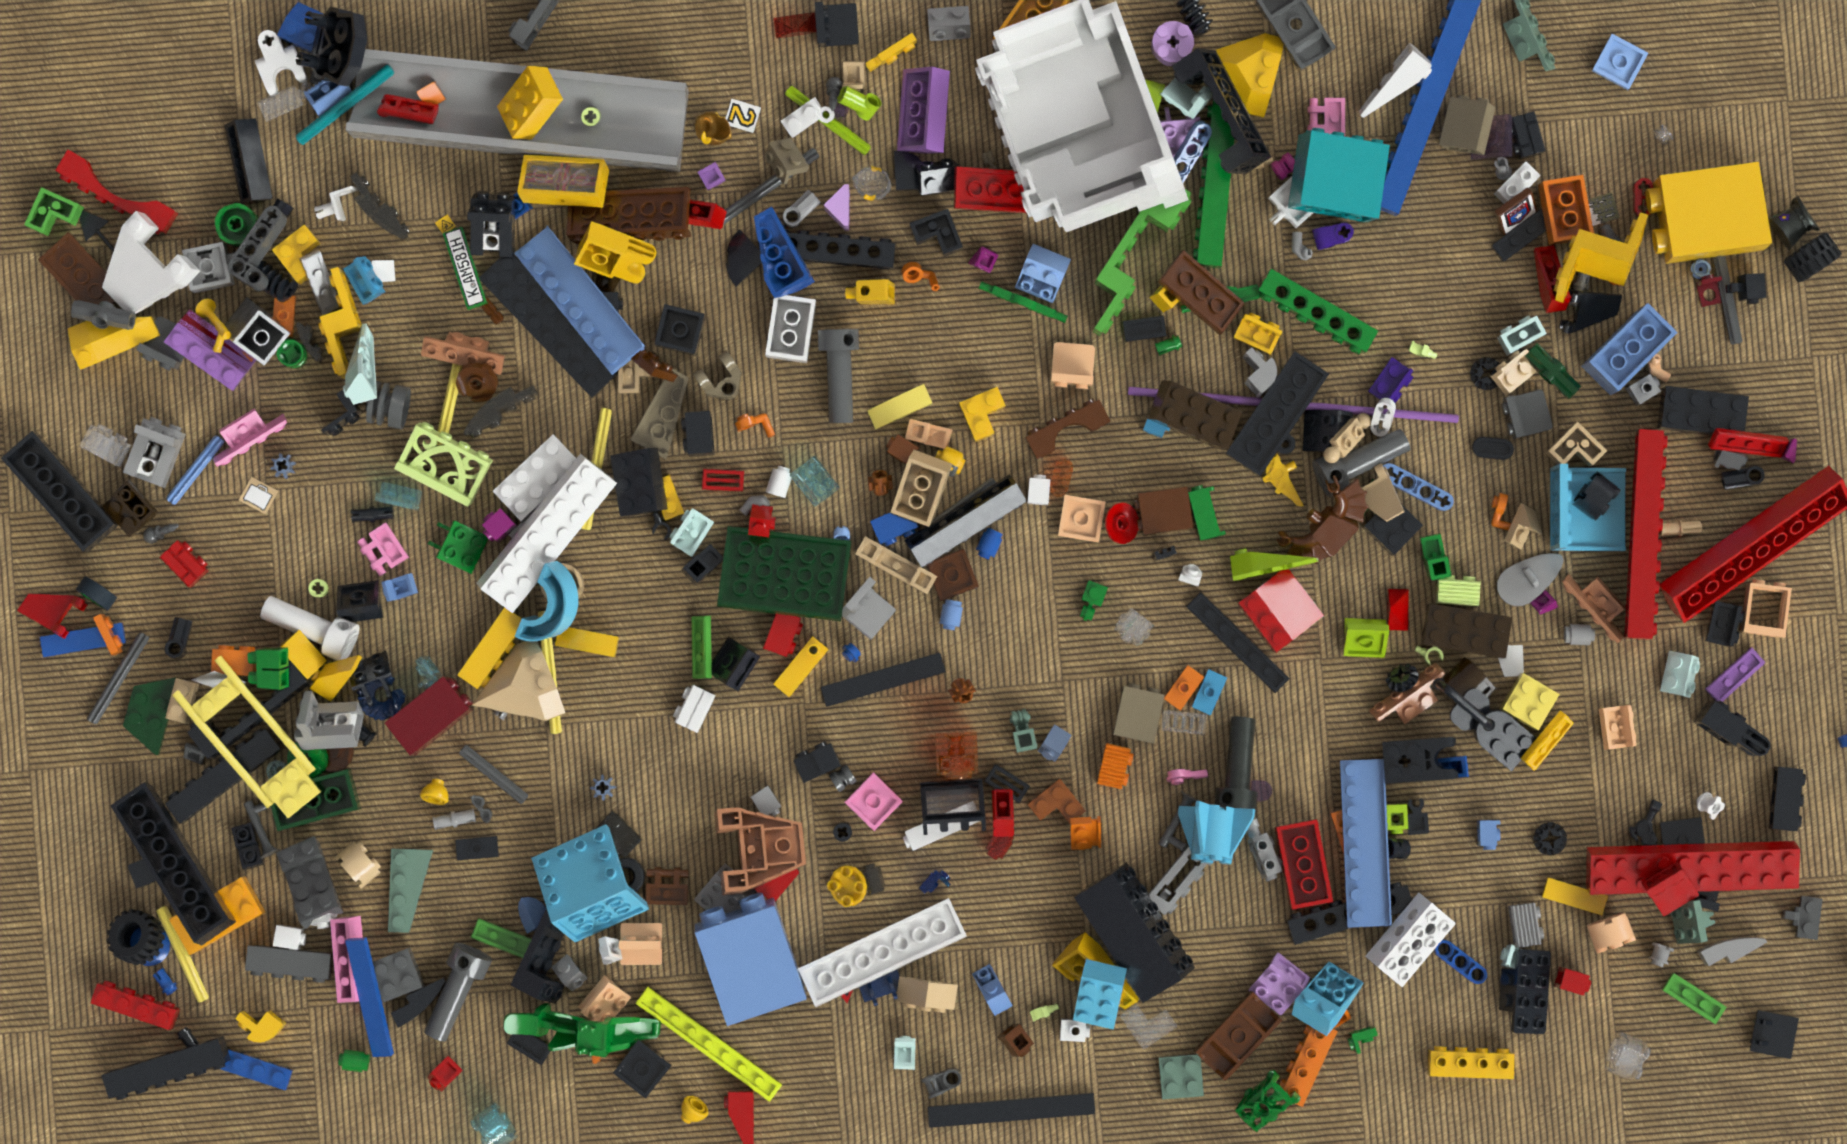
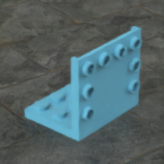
(1572, 528)
(586, 885)

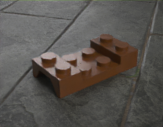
(1238, 1036)

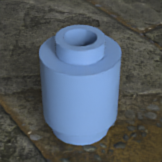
(951, 614)

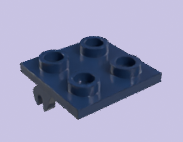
(881, 987)

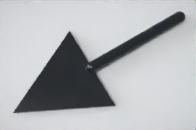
(92, 224)

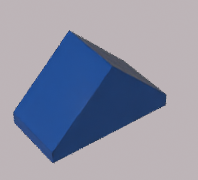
(1457, 762)

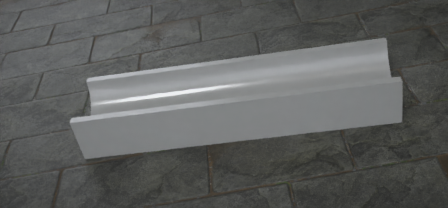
(637, 126)

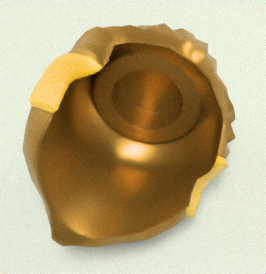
(712, 128)

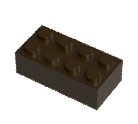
(1194, 415)
(1466, 631)

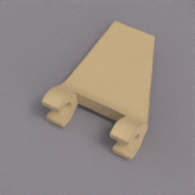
(1382, 496)

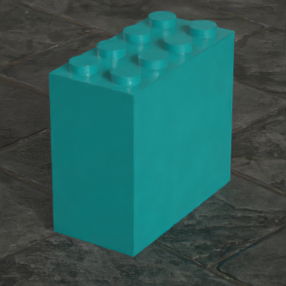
(1338, 175)

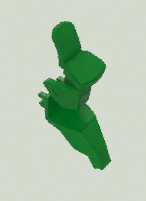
(586, 1036)

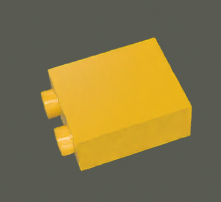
(1709, 213)

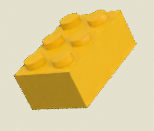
(529, 102)

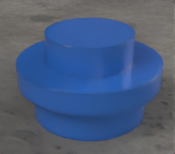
(851, 652)

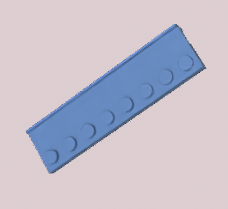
(580, 300)
(1365, 843)

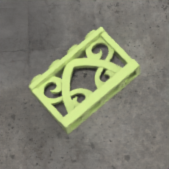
(416, 471)

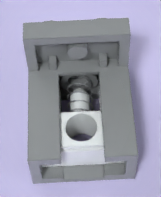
(149, 432)
(327, 724)

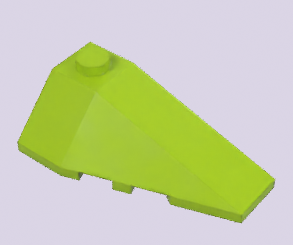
(1254, 564)

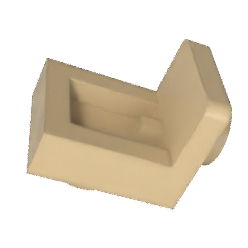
(854, 74)

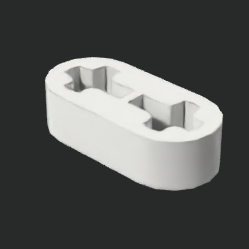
(1386, 418)

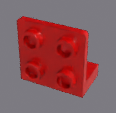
(1670, 888)

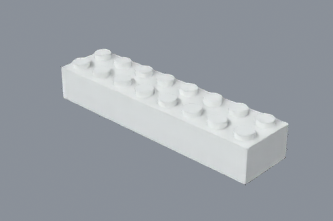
(546, 533)

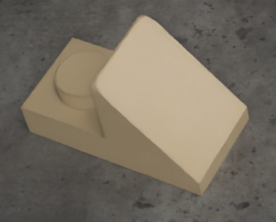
(1522, 524)

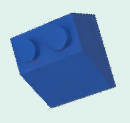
(296, 31)

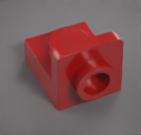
(444, 1074)

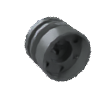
(389, 405)

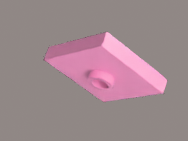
(873, 801)

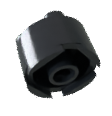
(1595, 496)

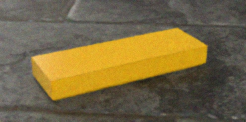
(1547, 740)
(1574, 896)

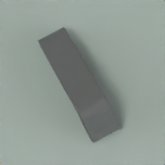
(261, 247)

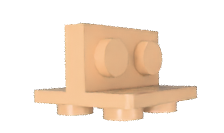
(641, 943)
(604, 1000)

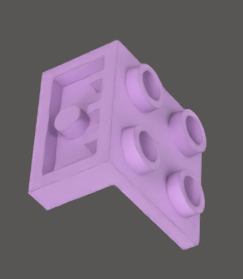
(1280, 984)

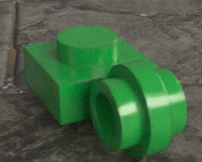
(1093, 594)

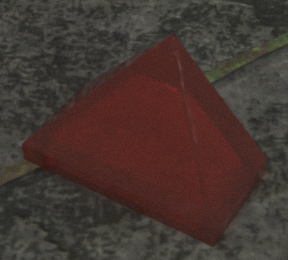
(795, 25)

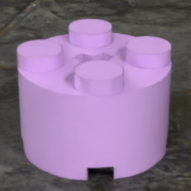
(1172, 31)

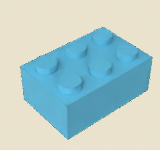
(1099, 994)

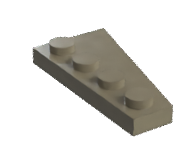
(660, 419)

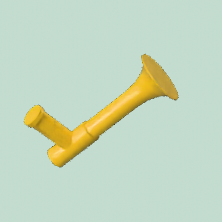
(206, 308)

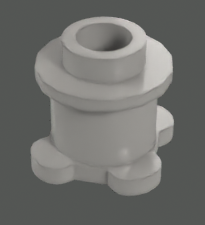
(1660, 954)

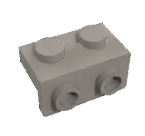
(949, 23)

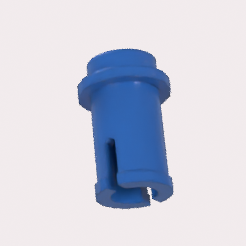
(165, 982)

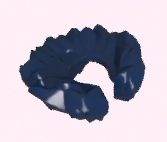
(385, 709)

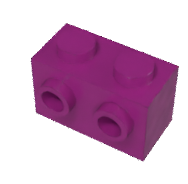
(498, 526)

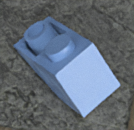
(992, 990)

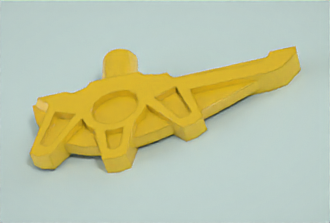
(1278, 475)

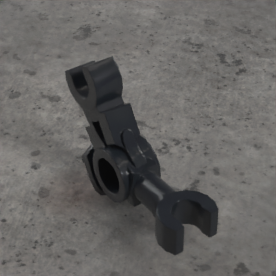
(1644, 827)

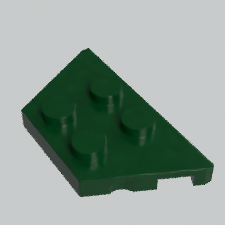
(147, 713)

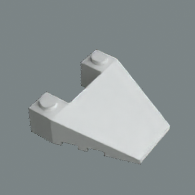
(136, 274)

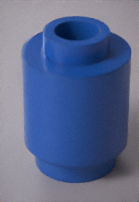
(989, 543)

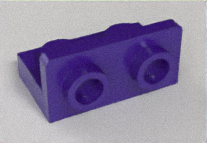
(1391, 381)

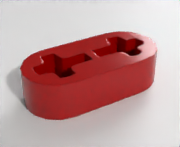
(1637, 195)

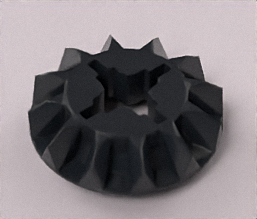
(1477, 371)
(1409, 679)
(1542, 833)

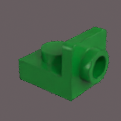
(1364, 1035)

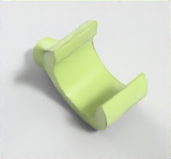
(1423, 351)
(1424, 652)
(1043, 1011)

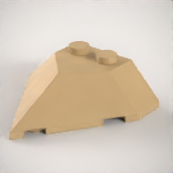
(523, 685)

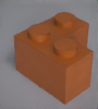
(1058, 797)

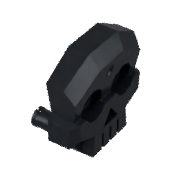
(337, 45)

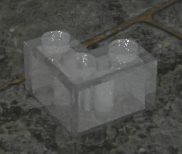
(105, 445)

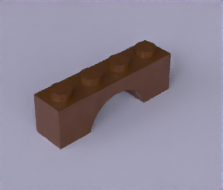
(1090, 416)

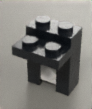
(494, 210)

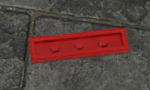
(1748, 442)

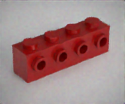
(134, 1005)

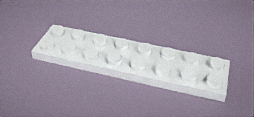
(882, 952)

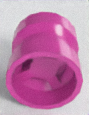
(1283, 166)

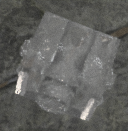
(1133, 627)

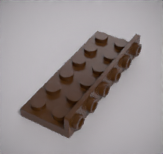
(636, 212)

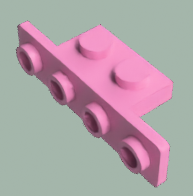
(246, 432)

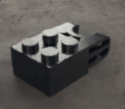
(1731, 729)
(1423, 758)

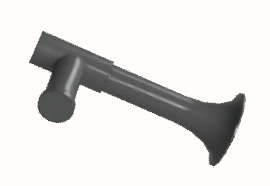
(253, 811)
(1168, 837)

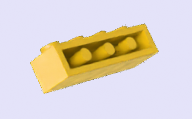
(1471, 1063)

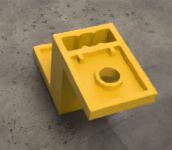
(1600, 257)

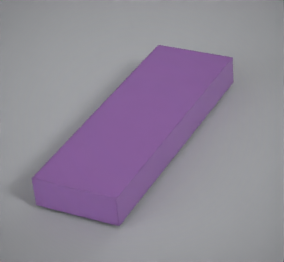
(1735, 675)

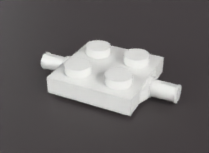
(1280, 200)

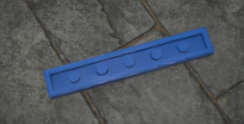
(369, 997)

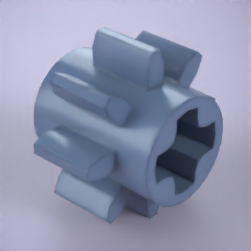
(281, 459)
(599, 792)

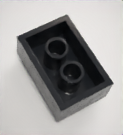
(639, 482)

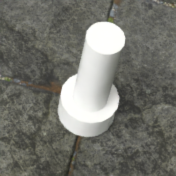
(335, 637)

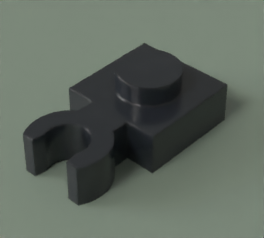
(1417, 821)

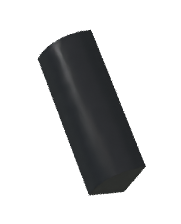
(248, 161)

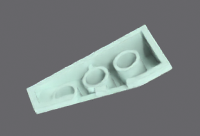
(361, 374)

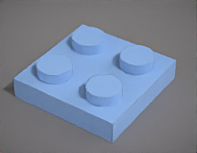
(1619, 62)

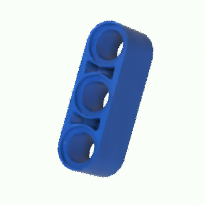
(1469, 965)

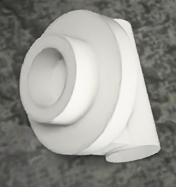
(1191, 574)

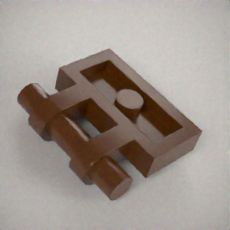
(667, 893)

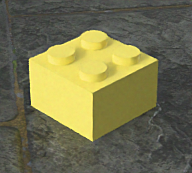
(1529, 701)

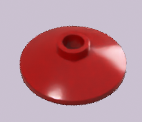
(1121, 523)

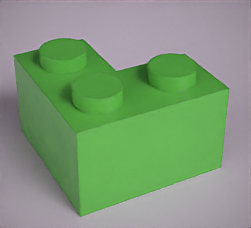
(49, 207)

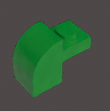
(1434, 557)

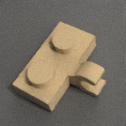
(629, 378)

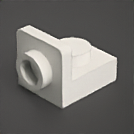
(609, 950)

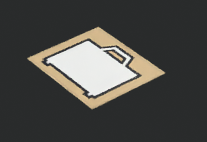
(258, 495)

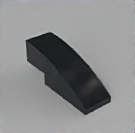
(418, 1002)

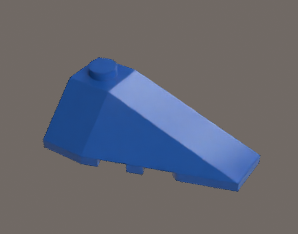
(781, 261)

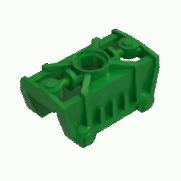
(1258, 1094)

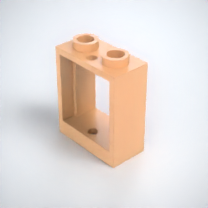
(1780, 631)

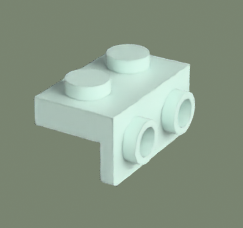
(691, 532)
(1680, 674)

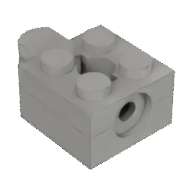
(213, 266)

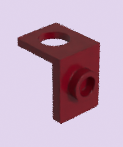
(1709, 282)

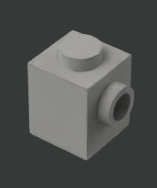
(1644, 389)

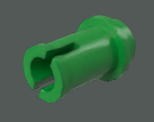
(1168, 345)

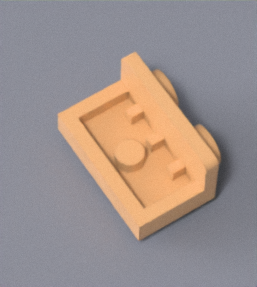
(1617, 727)

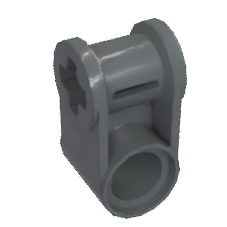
(940, 1082)

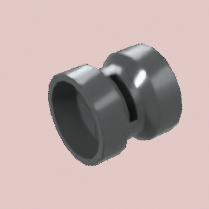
(842, 778)

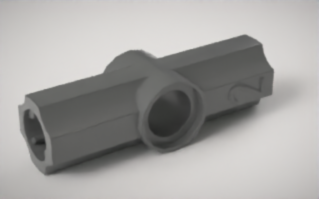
(103, 314)

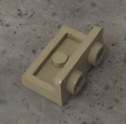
(785, 159)

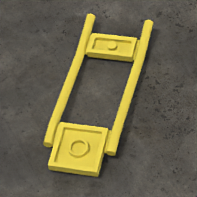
(290, 786)

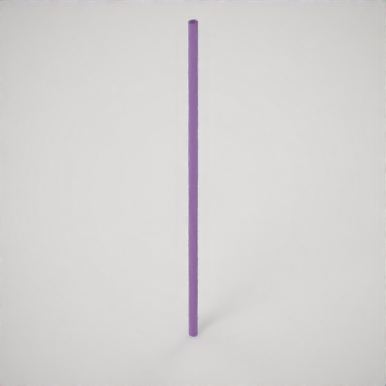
(1314, 406)

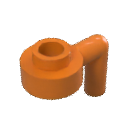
(917, 274)
(745, 422)
(1499, 504)

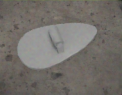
(1528, 578)

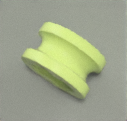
(595, 120)
(322, 583)

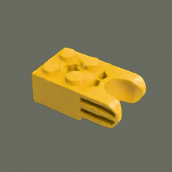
(614, 253)

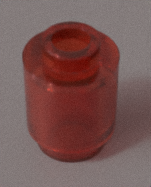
(999, 846)

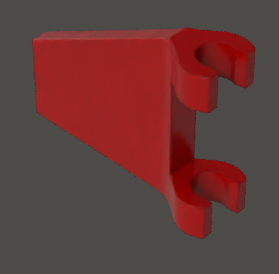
(50, 610)

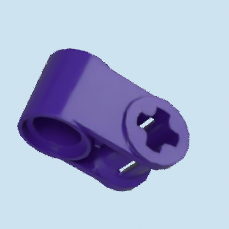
(1328, 235)

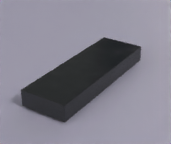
(1520, 236)

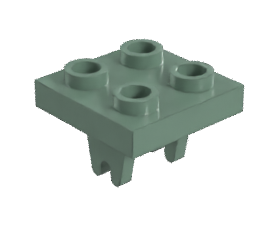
(1691, 922)

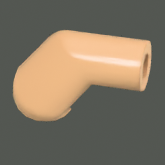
(1655, 369)

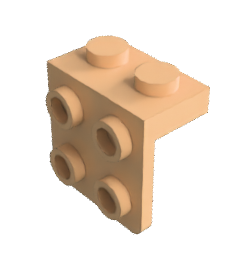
(1072, 365)

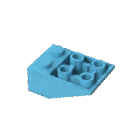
(1326, 998)

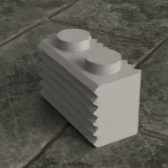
(1525, 924)

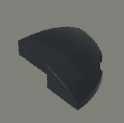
(905, 171)
(742, 258)

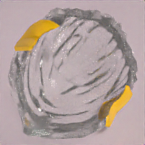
(872, 183)

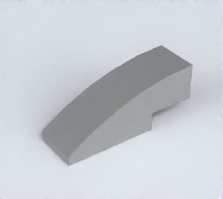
(1731, 949)

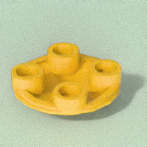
(847, 886)

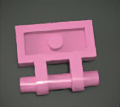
(1333, 114)
(388, 545)

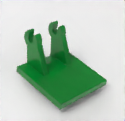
(461, 546)

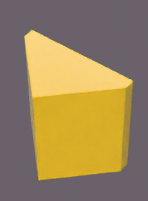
(303, 654)

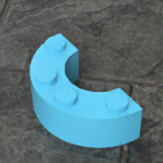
(561, 605)

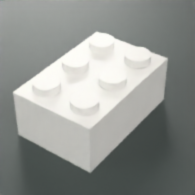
(790, 328)

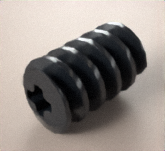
(1195, 16)
(278, 285)

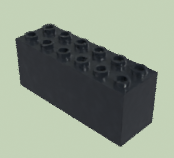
(1135, 932)

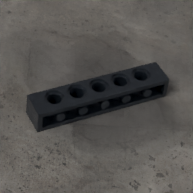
(841, 257)
(1300, 934)

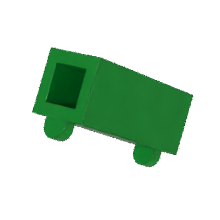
(1204, 513)

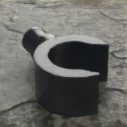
(658, 522)

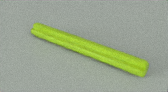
(837, 127)

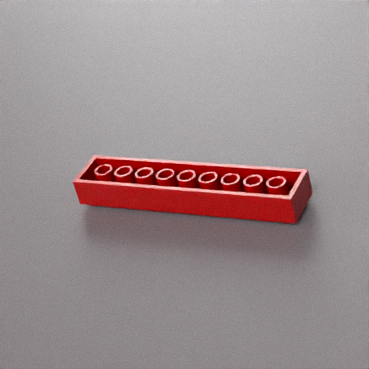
(1644, 534)
(1755, 544)
(1706, 865)

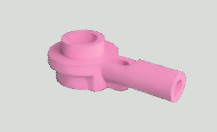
(1179, 775)

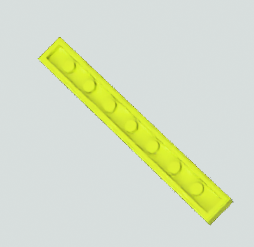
(708, 1043)

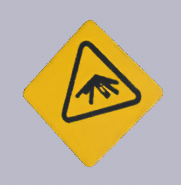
(445, 224)

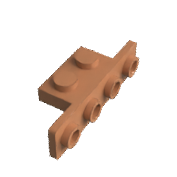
(462, 351)
(1599, 602)
(1410, 702)

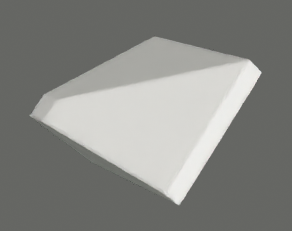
(384, 270)

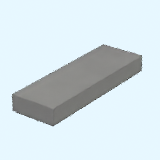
(319, 281)

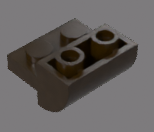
(130, 508)
(1467, 676)

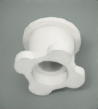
(1710, 804)

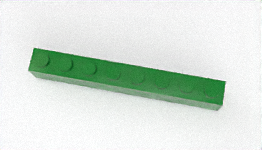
(1213, 194)

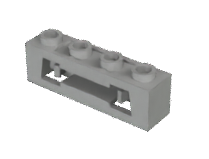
(1182, 888)

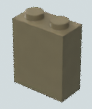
(1467, 125)
(1138, 713)

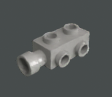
(1265, 854)

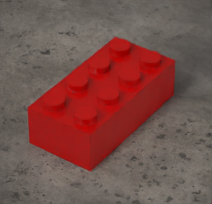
(1303, 864)

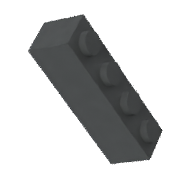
(289, 962)

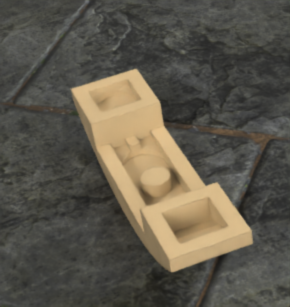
(896, 565)

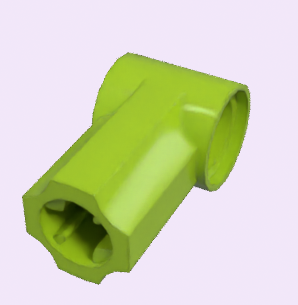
(864, 105)

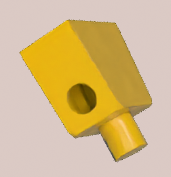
(880, 292)

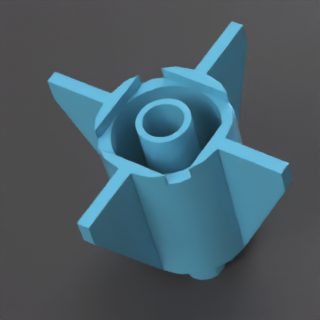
(1213, 831)

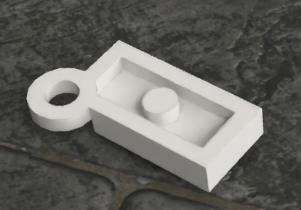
(806, 116)

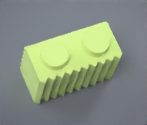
(1458, 592)

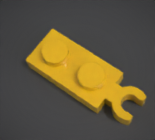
(890, 54)

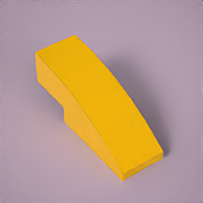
(588, 642)

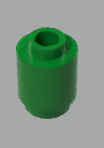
(354, 1061)

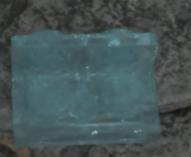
(814, 481)
(399, 496)
(427, 668)

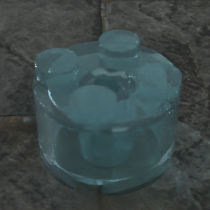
(493, 1126)

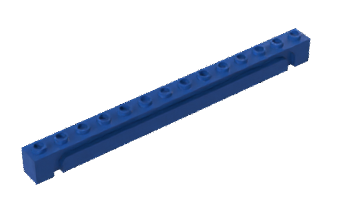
(1426, 103)

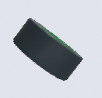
(96, 593)

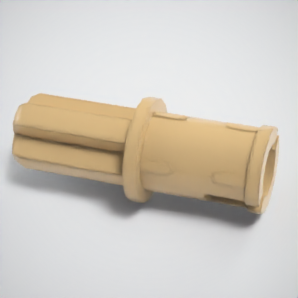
(1680, 528)

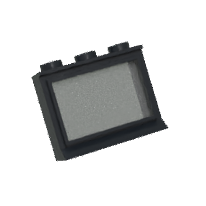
(952, 803)

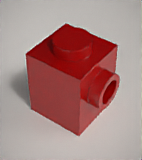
(761, 520)

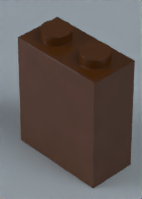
(1163, 511)

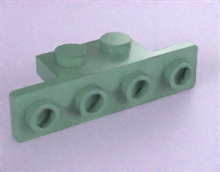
(1526, 36)

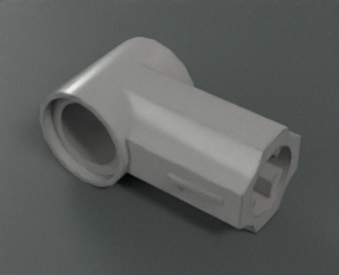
(801, 208)

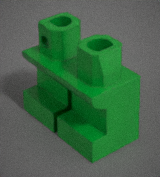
(269, 668)

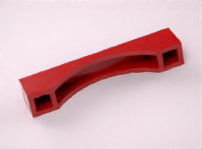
(79, 170)

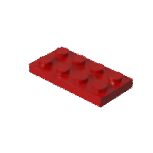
(987, 190)

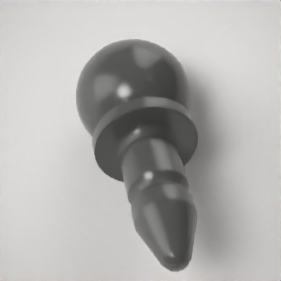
(833, 87)
(153, 534)

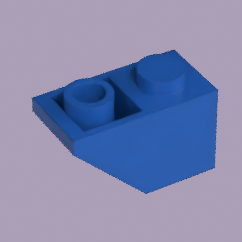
(890, 527)

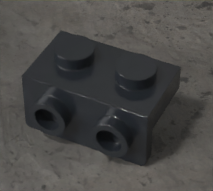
(936, 176)
(1724, 624)

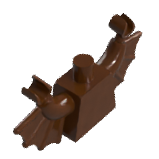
(1332, 526)

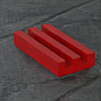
(723, 480)

